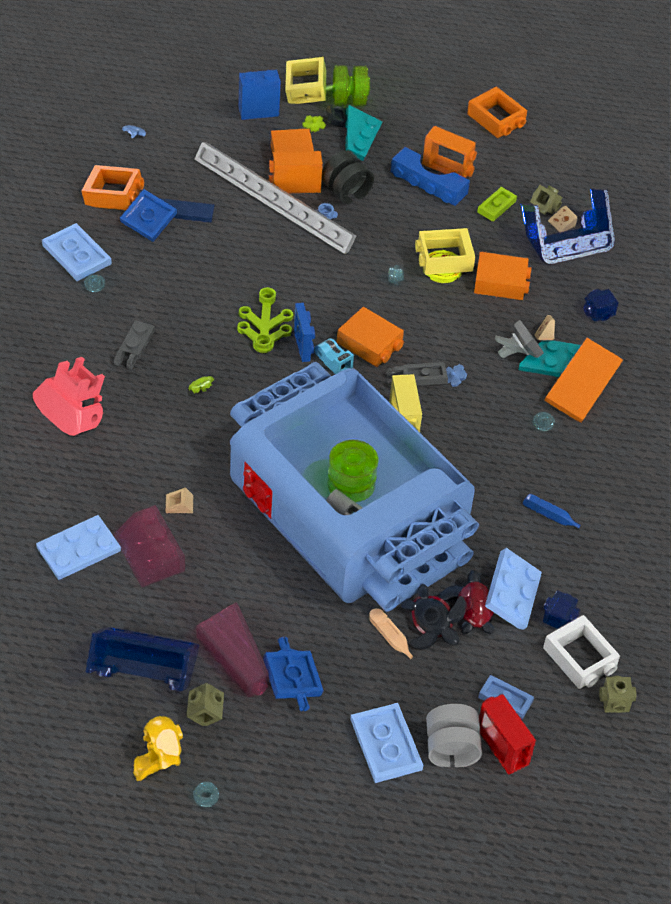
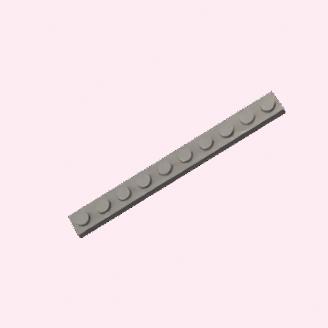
(275, 197)

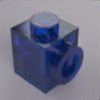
(600, 305)
(560, 610)

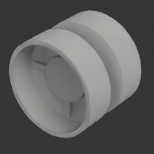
(453, 731)

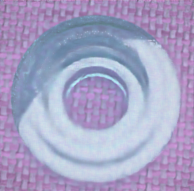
(396, 275)
(94, 283)
(543, 425)
(203, 788)

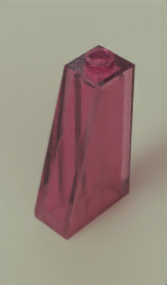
(233, 647)

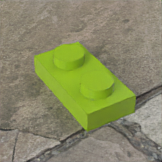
(497, 204)

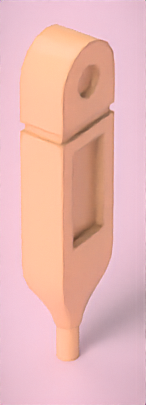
(389, 631)

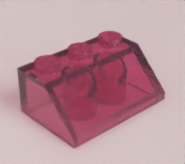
(150, 547)

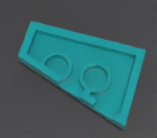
(360, 131)

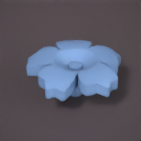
(133, 130)
(456, 375)

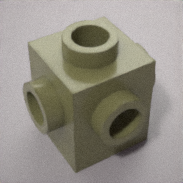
(547, 199)
(617, 694)
(205, 705)

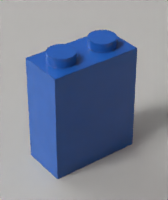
(259, 94)

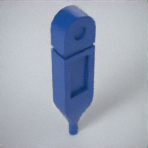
(549, 510)

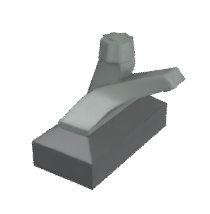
(521, 341)

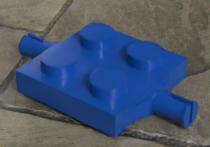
(293, 674)

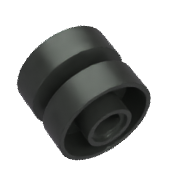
(347, 175)

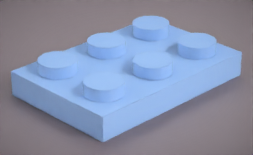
(76, 252)
(78, 547)
(513, 589)
(386, 742)

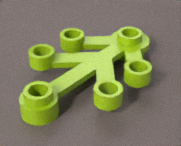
(267, 297)

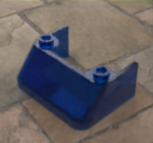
(592, 238)
(142, 655)

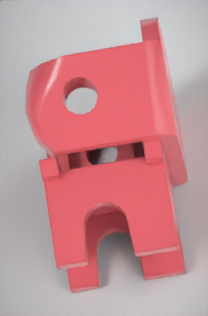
(61, 398)

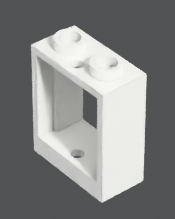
(581, 626)

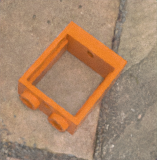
(478, 111)
(454, 142)
(96, 197)

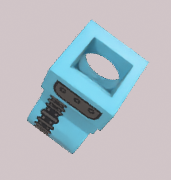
(334, 356)

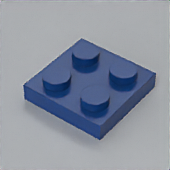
(148, 215)
(303, 332)

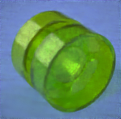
(356, 85)
(353, 469)

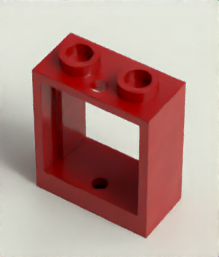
(506, 734)

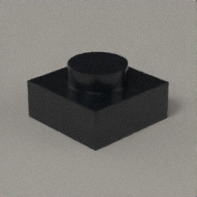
(336, 115)

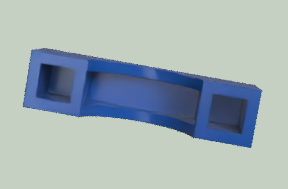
(448, 187)

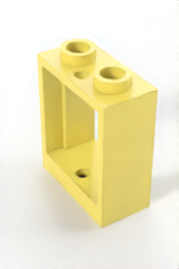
(315, 90)
(445, 239)
(405, 398)

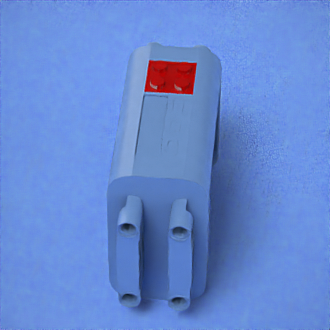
(408, 525)

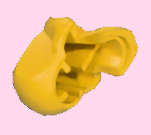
(162, 747)

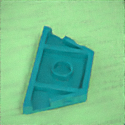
(553, 360)

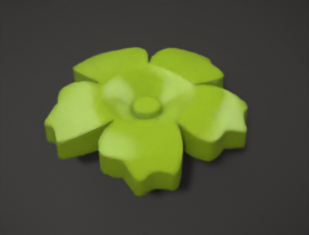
(314, 123)
(201, 384)

